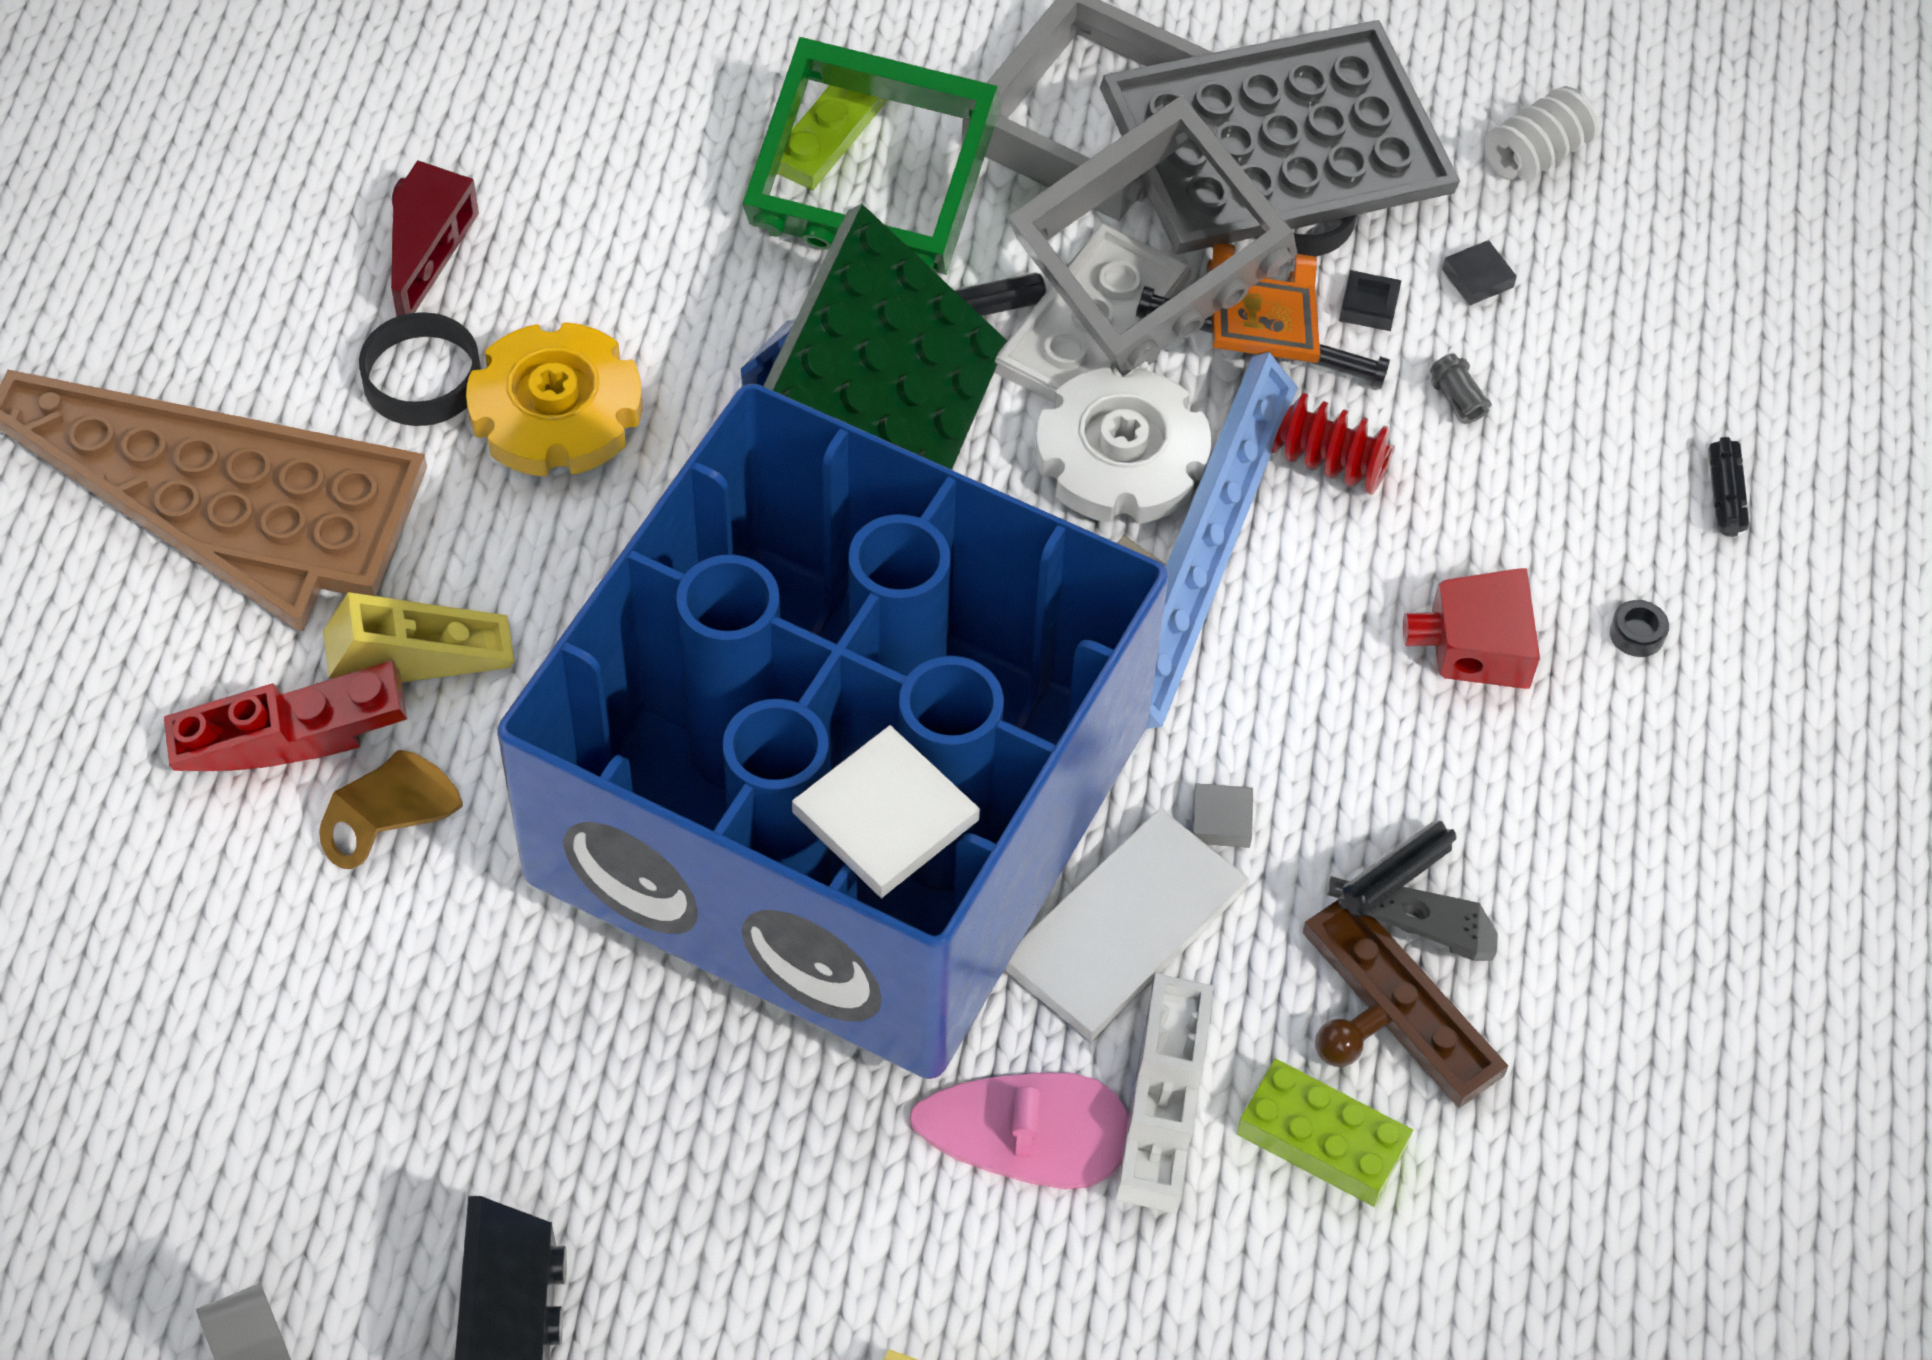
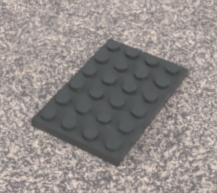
(1309, 118)

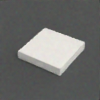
(885, 811)

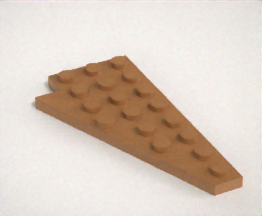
(237, 494)

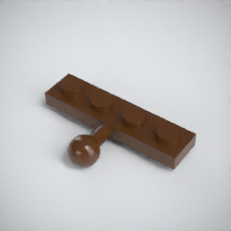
(1402, 1001)

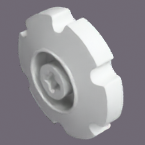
(1122, 445)

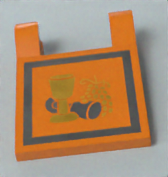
(1272, 315)

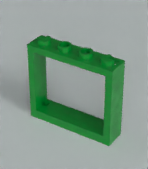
(890, 81)

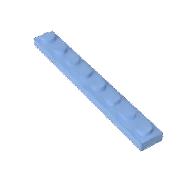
(1217, 519)

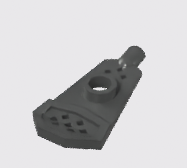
(1440, 918)

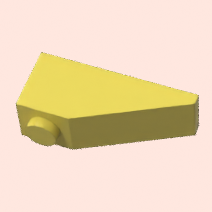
(416, 636)

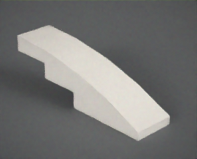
(1165, 1093)

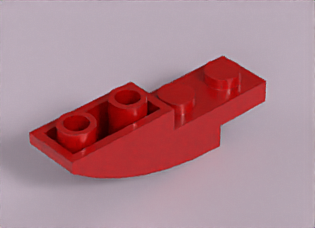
(277, 729)

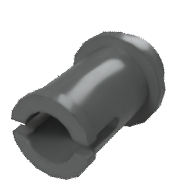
(1459, 387)

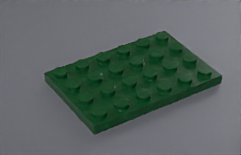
(888, 345)

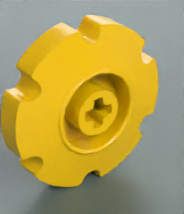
(554, 399)

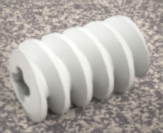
(1541, 134)

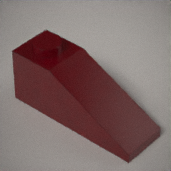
(429, 221)

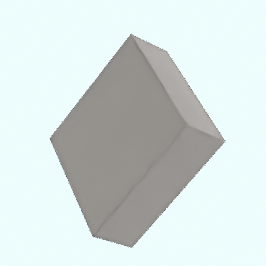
(1223, 815)

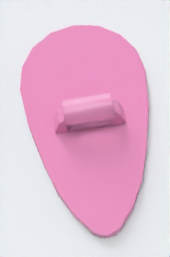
(1029, 1127)

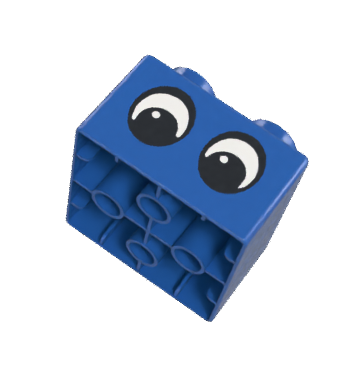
(764, 634)

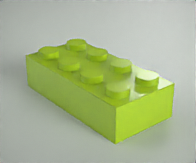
(1324, 1132)

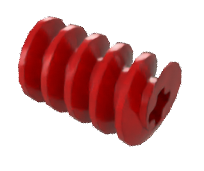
(1335, 444)

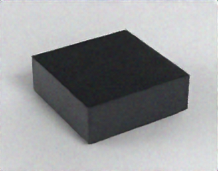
(1479, 272)
(1370, 300)

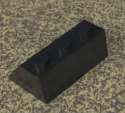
(508, 1285)

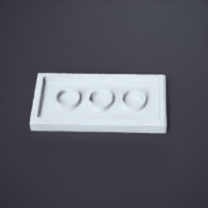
(1052, 341)
(1125, 923)

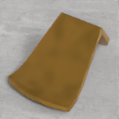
(393, 796)

